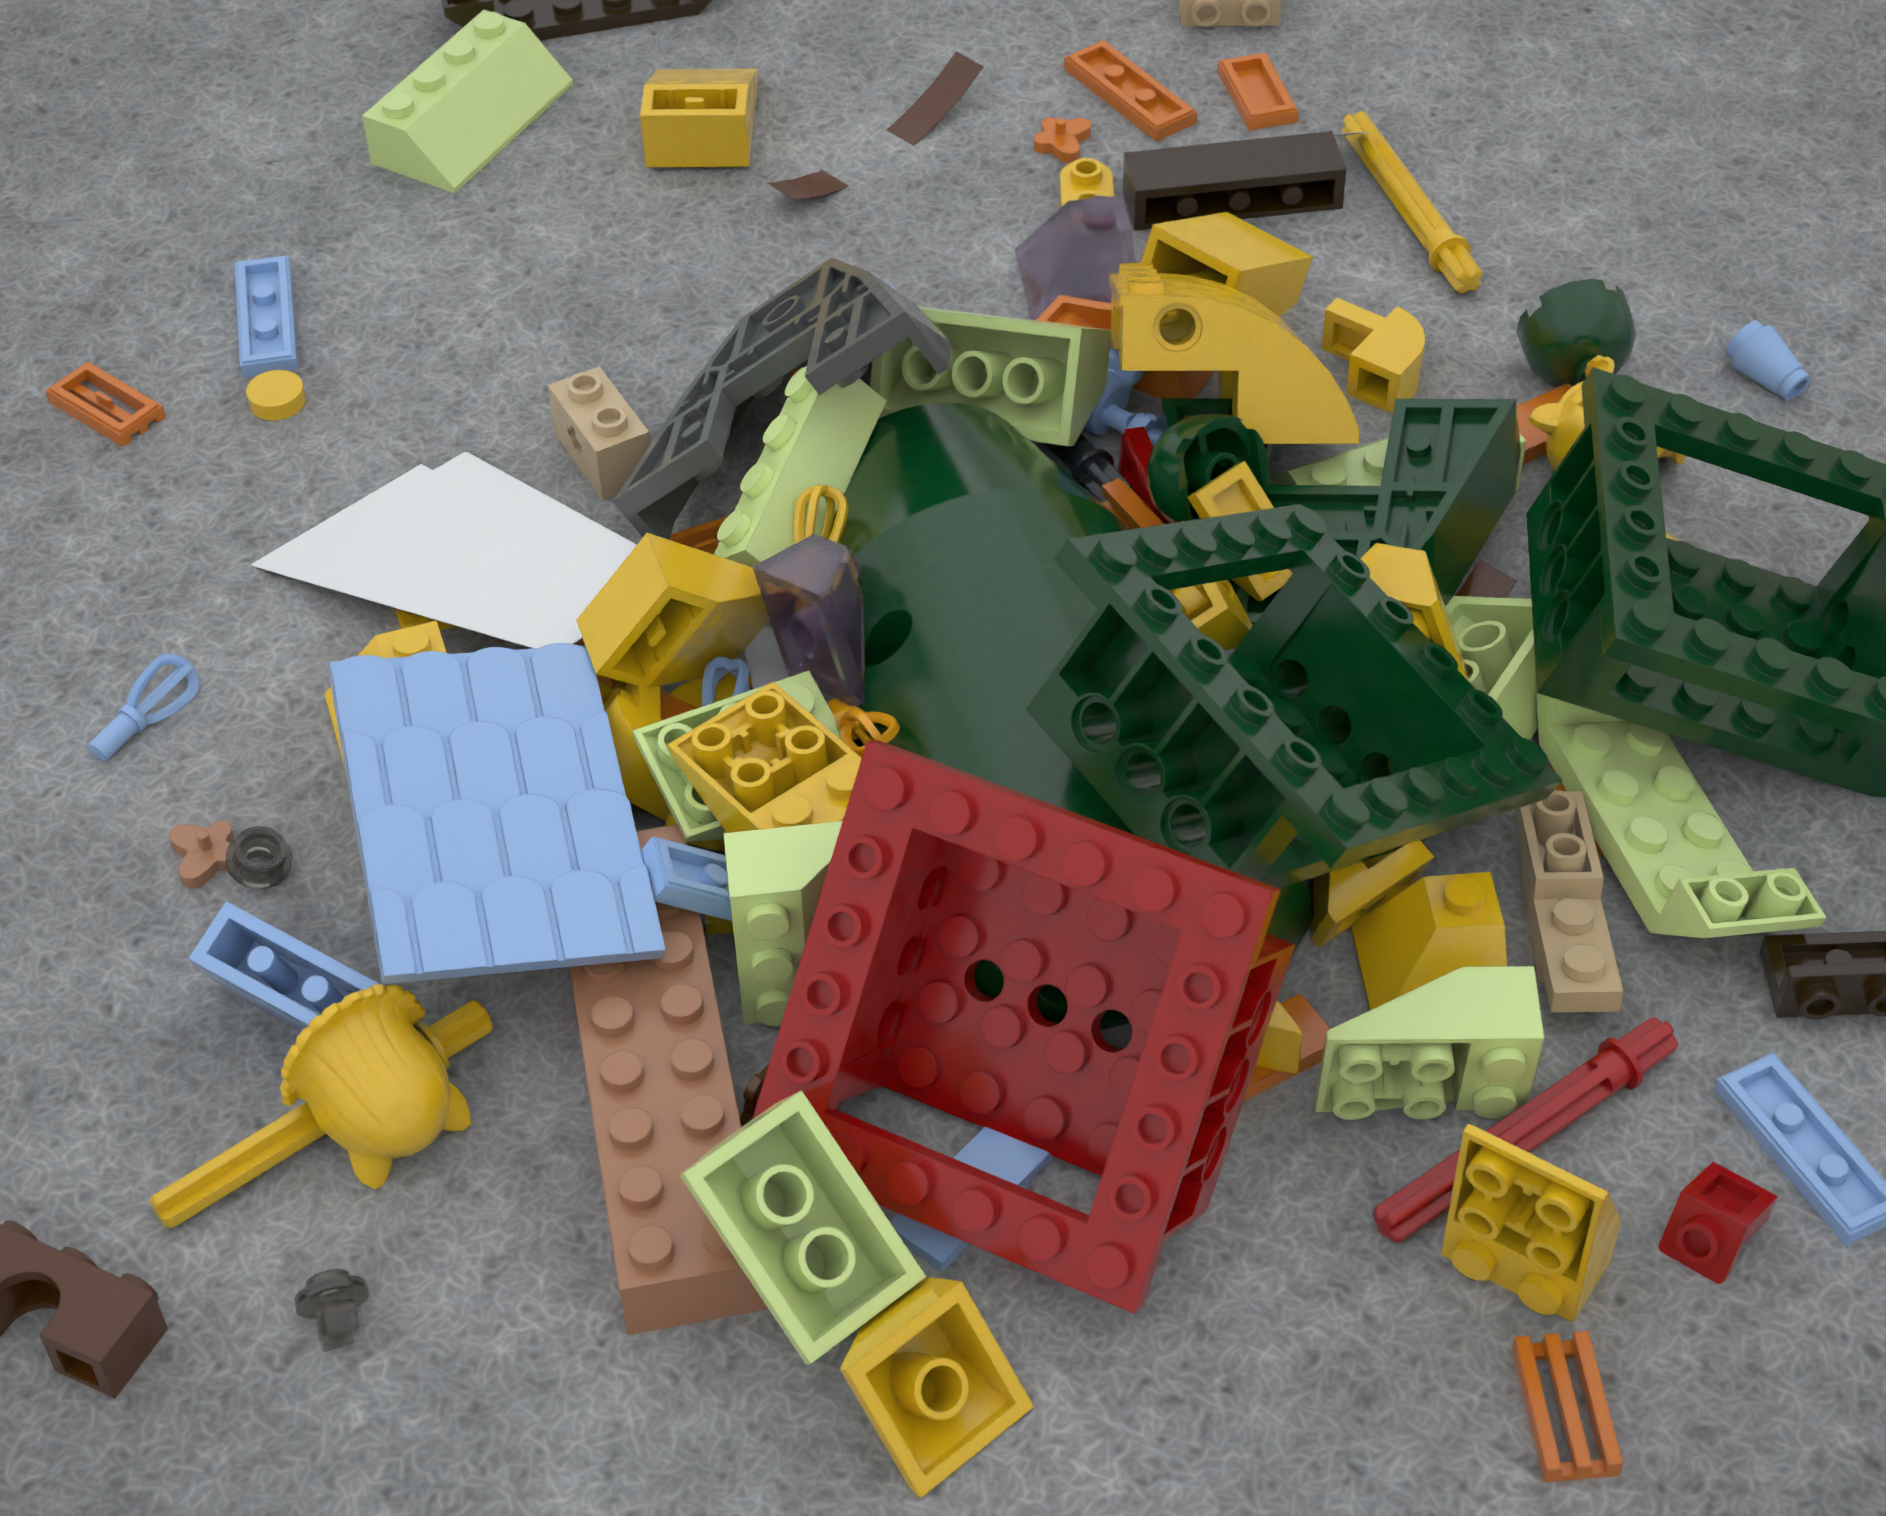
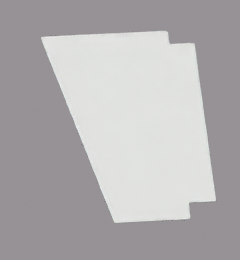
(464, 552)

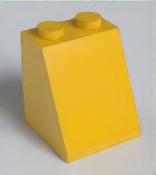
(1230, 253)

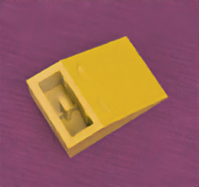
(699, 117)
(671, 614)
(767, 764)
(1528, 1225)

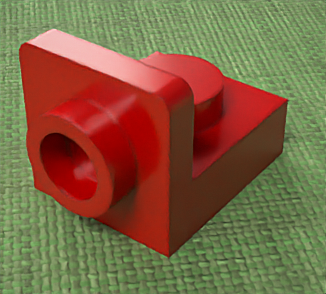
(1715, 1221)

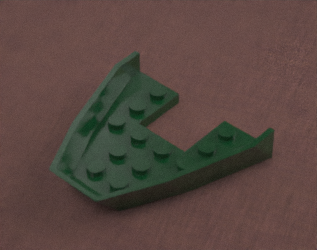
(1440, 487)

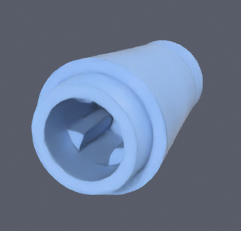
(1767, 360)

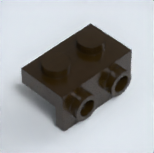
(1826, 973)

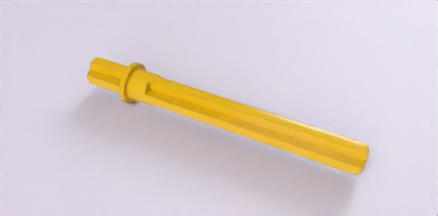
(1446, 250)
(293, 1131)

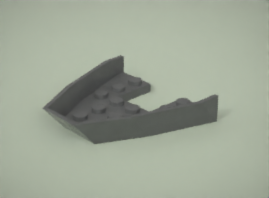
(825, 322)

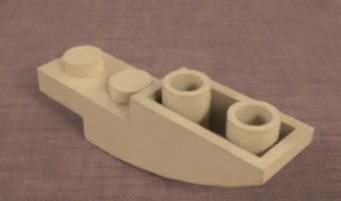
(1565, 905)

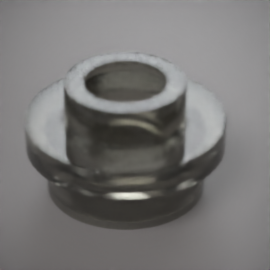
(259, 844)

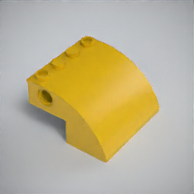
(1258, 358)

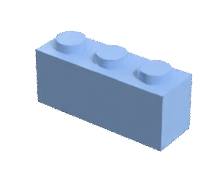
(273, 967)

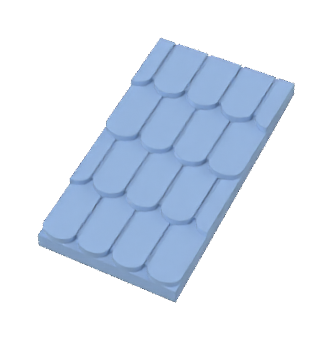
(491, 814)

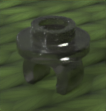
(333, 1301)

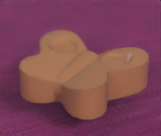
(202, 851)

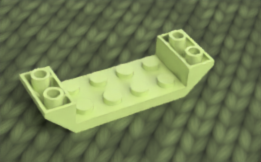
(1664, 831)

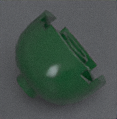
(1575, 327)
(1196, 454)

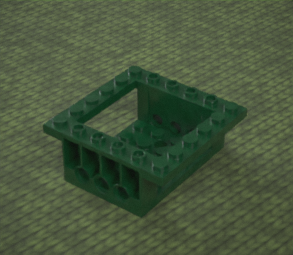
(1704, 637)
(1233, 744)

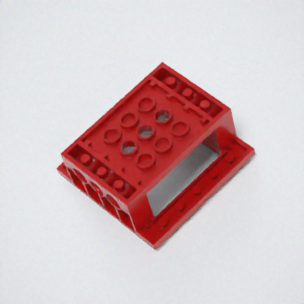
(886, 995)

